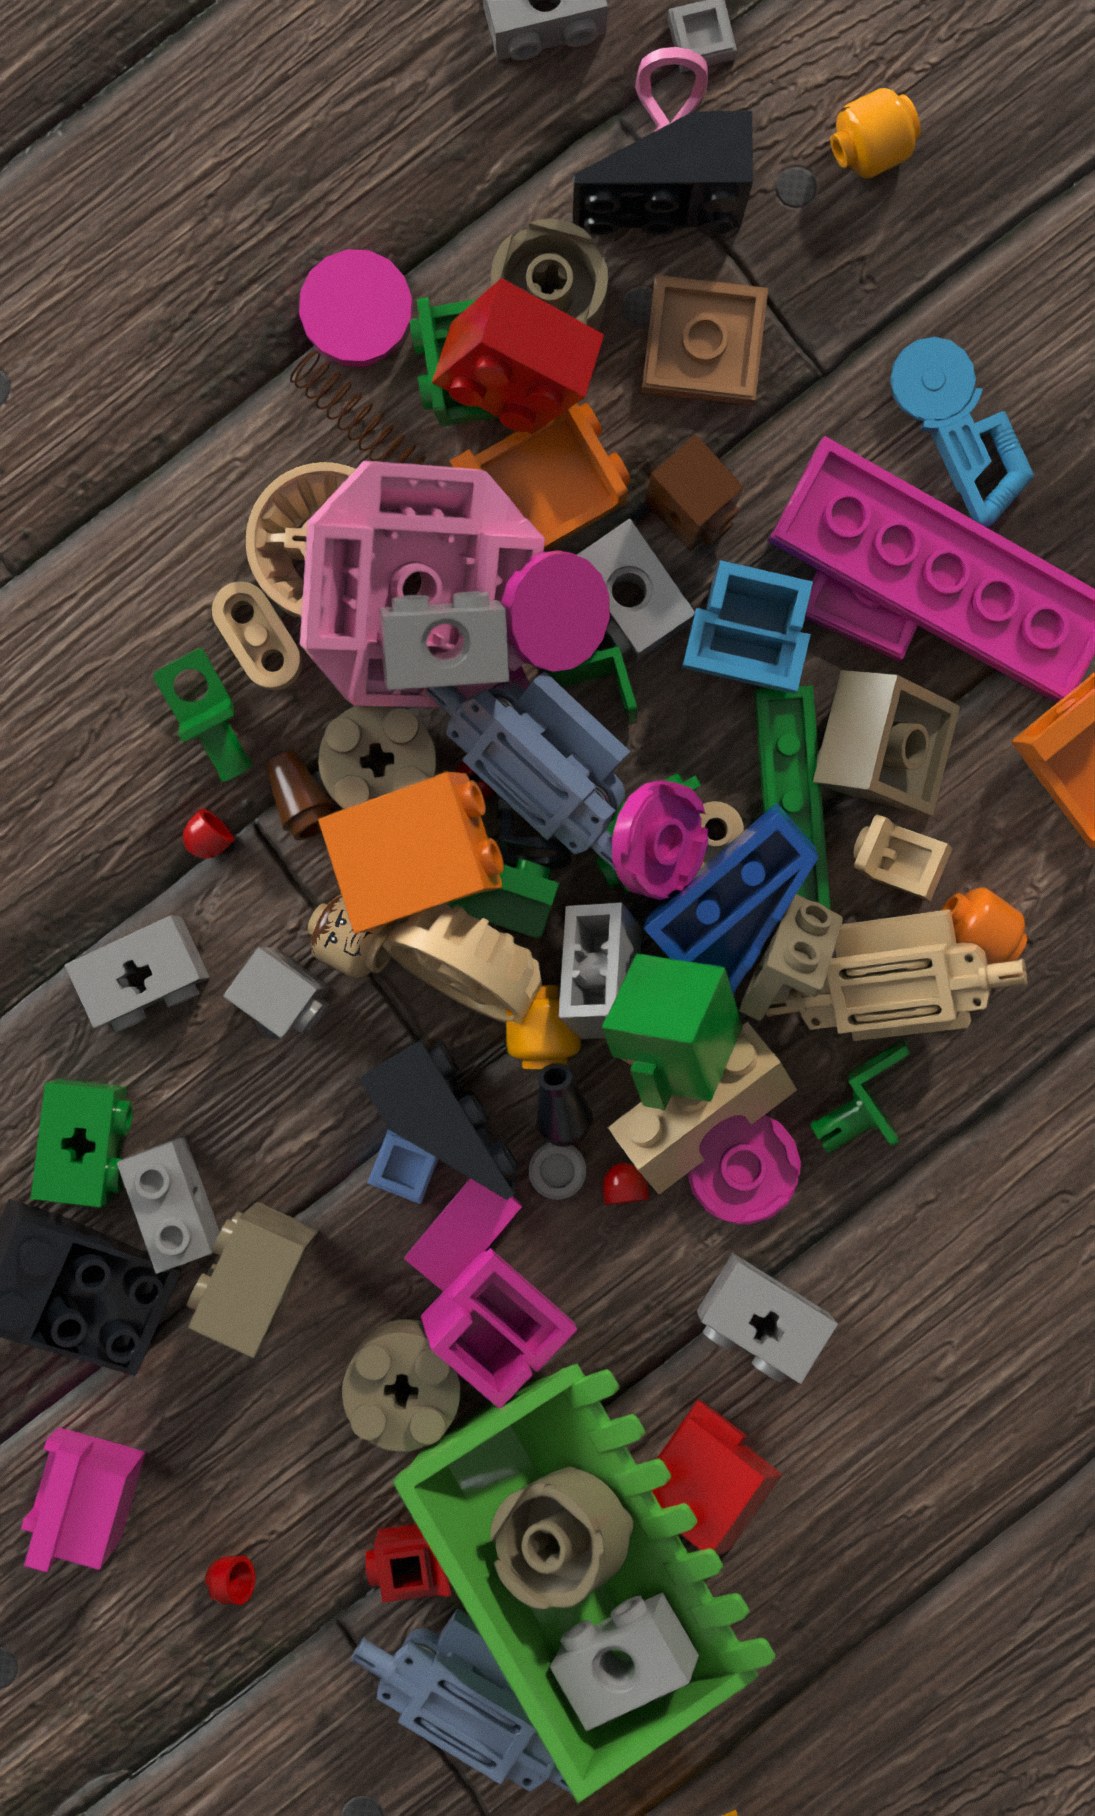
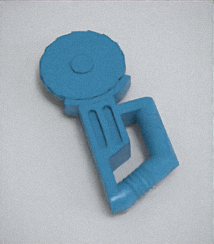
(936, 385)

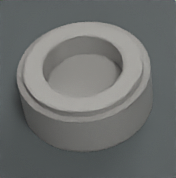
(557, 1170)

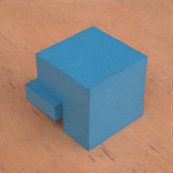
(751, 628)

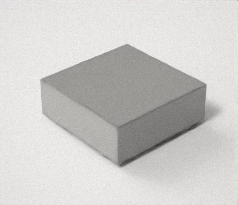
(703, 29)

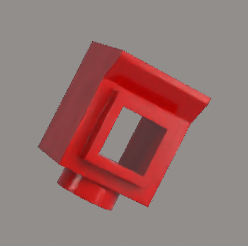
(403, 1543)

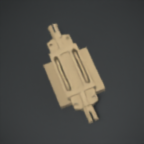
(902, 979)

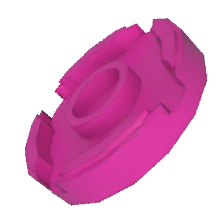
(356, 308)
(556, 610)
(659, 839)
(746, 1170)

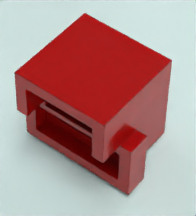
(714, 1478)

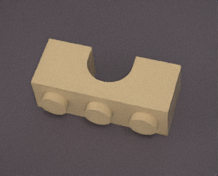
(668, 1140)

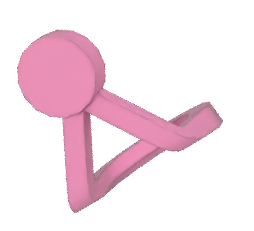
(671, 56)

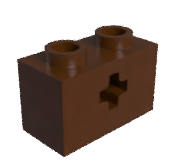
(694, 495)

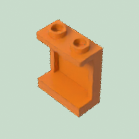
(556, 474)
(1062, 755)
(412, 851)

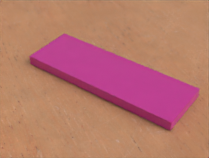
(940, 570)

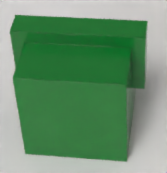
(675, 1026)

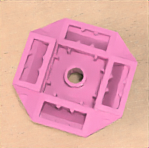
(379, 531)

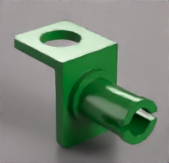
(600, 665)
(206, 717)
(862, 1110)

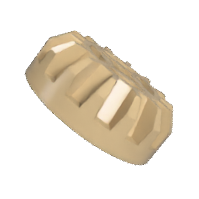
(275, 530)
(467, 961)

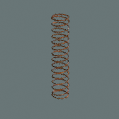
(345, 410)

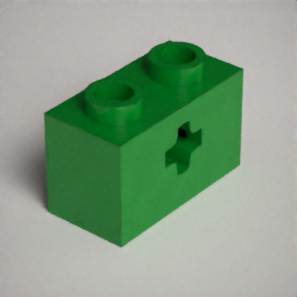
(61, 1166)

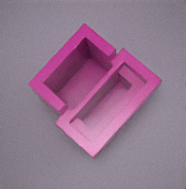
(495, 1327)
(81, 1500)

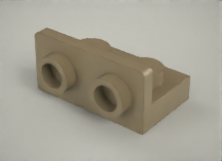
(793, 956)

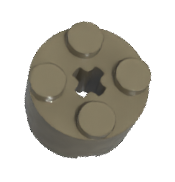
(561, 256)
(352, 743)
(374, 1401)
(560, 1538)

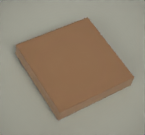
(704, 340)

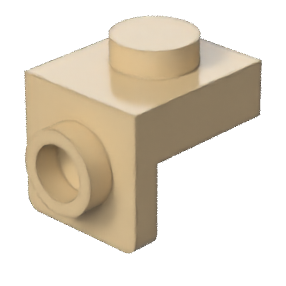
(900, 857)

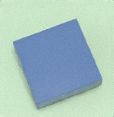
(402, 1168)

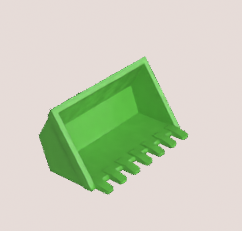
(497, 1451)

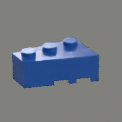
(736, 897)

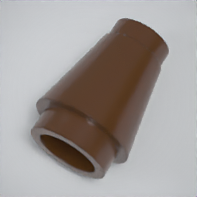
(297, 796)

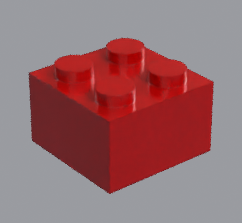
(517, 358)

